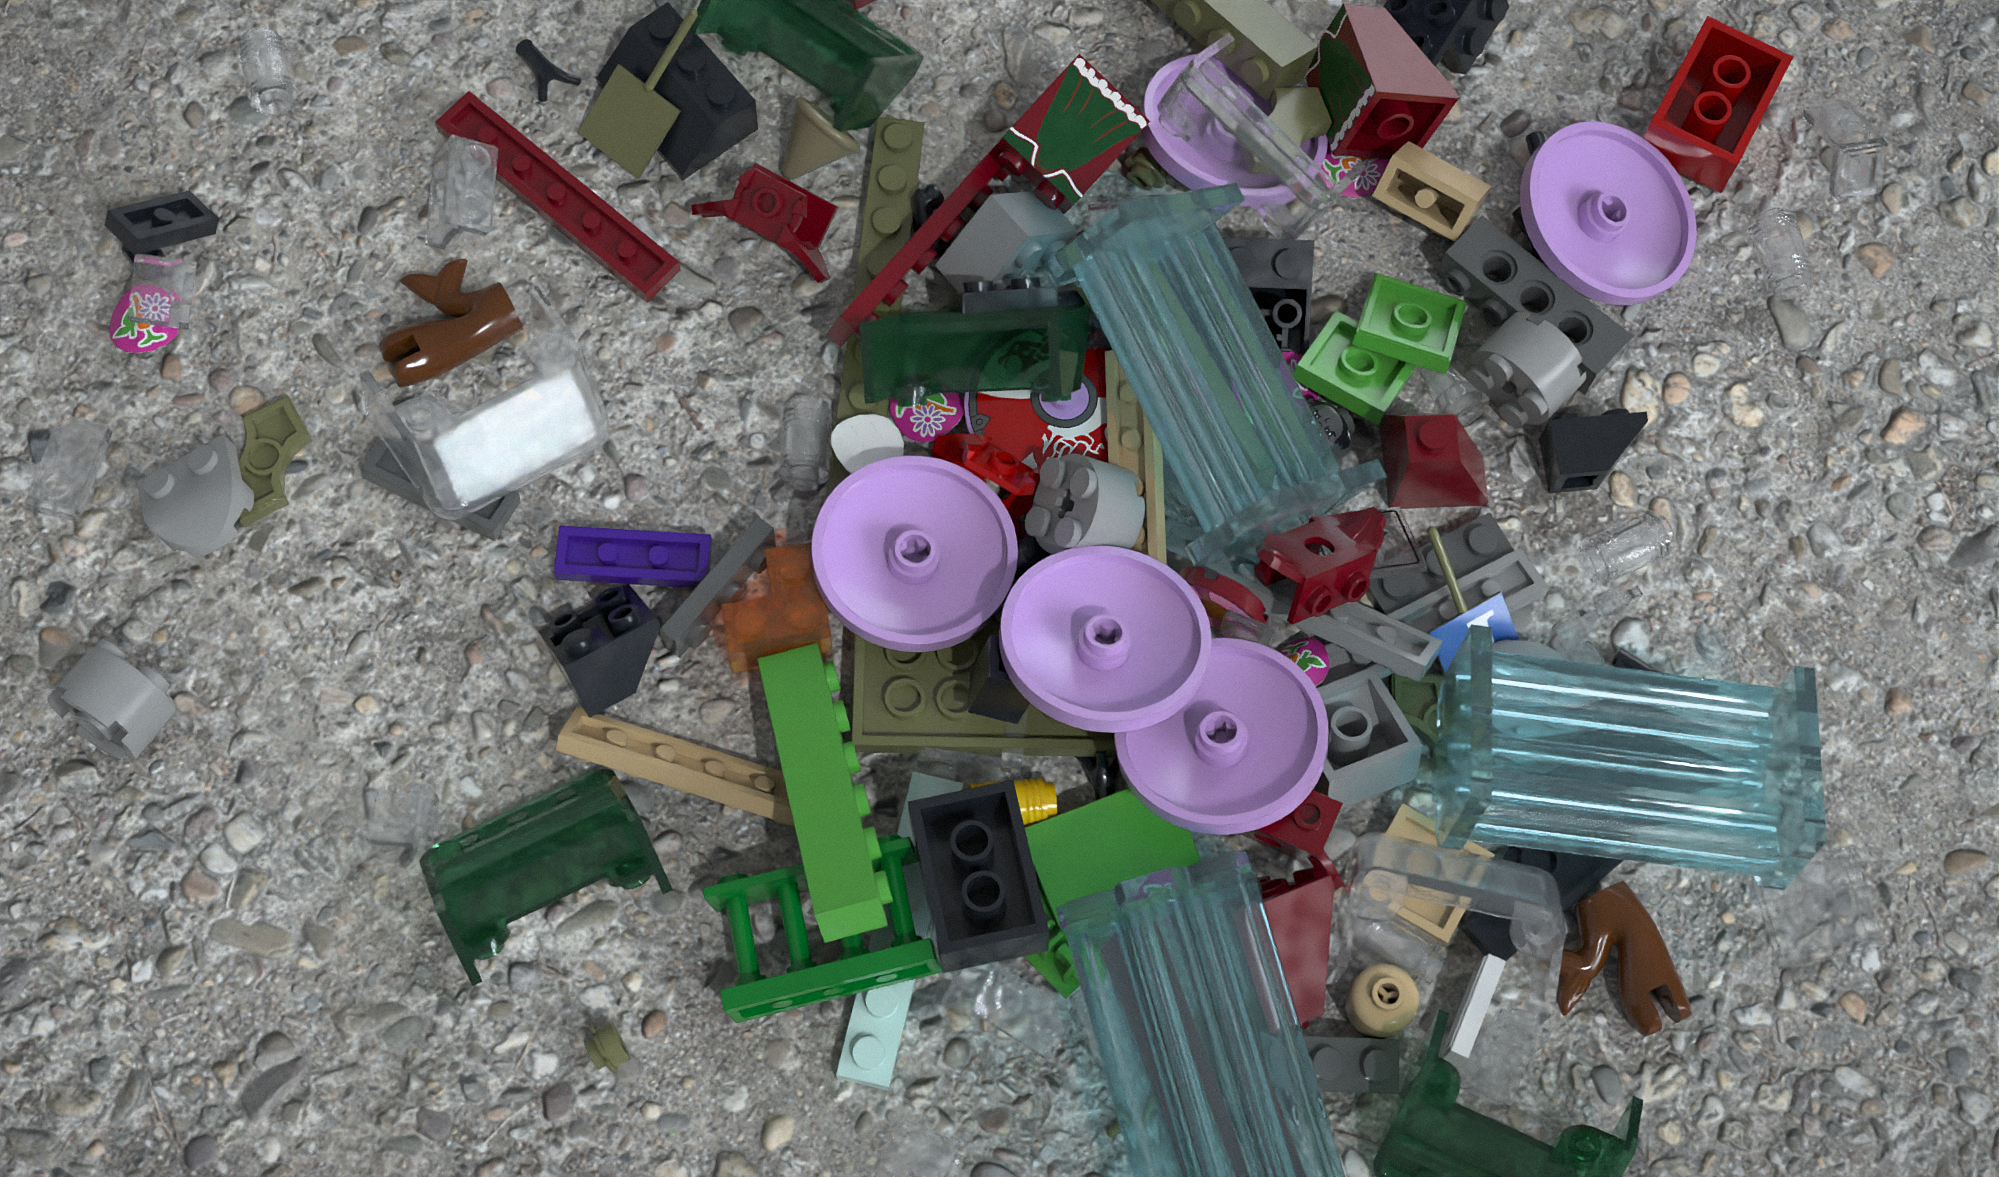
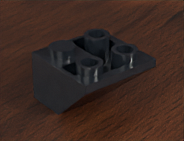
(603, 647)

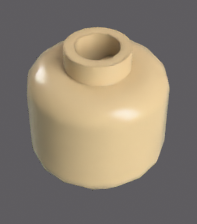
(1375, 1016)

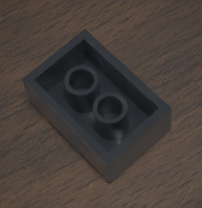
(978, 876)

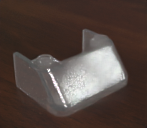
(1247, 146)
(505, 440)
(1389, 867)

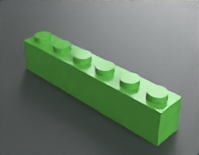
(822, 793)

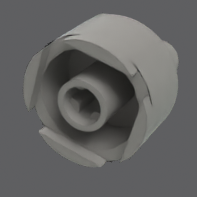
(1526, 370)
(1085, 505)
(114, 701)

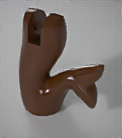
(439, 346)
(1644, 963)

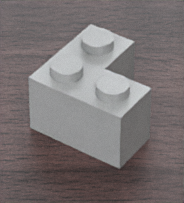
(1004, 240)

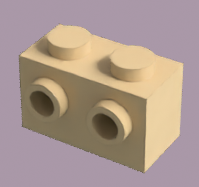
(1431, 191)

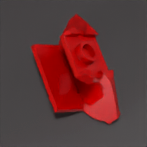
(987, 462)

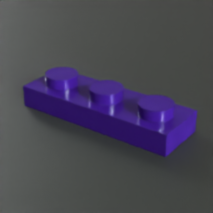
(632, 556)

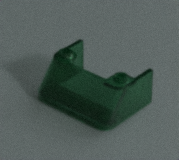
(824, 45)
(974, 352)
(534, 859)
(1444, 1139)

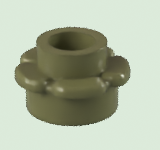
(1145, 170)
(606, 1047)

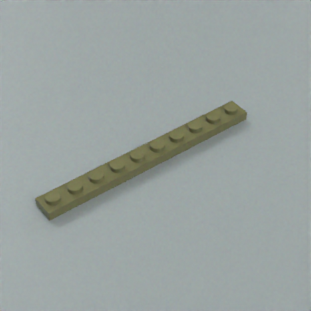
(884, 232)

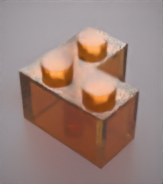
(782, 622)

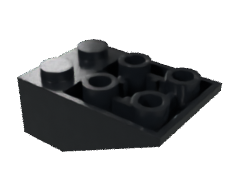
(1281, 284)

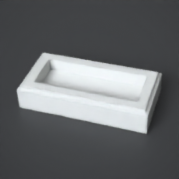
(1472, 1010)

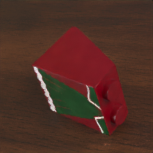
(1376, 85)
(1070, 135)

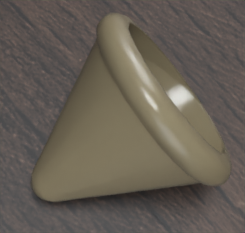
(814, 141)

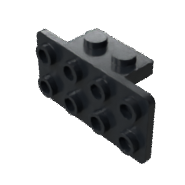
(1449, 27)

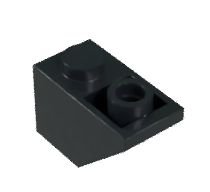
(1585, 450)

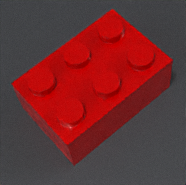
(1716, 103)

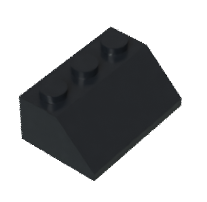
(711, 100)

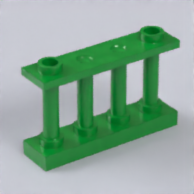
(805, 980)

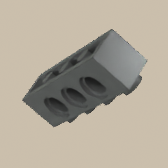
(1528, 281)

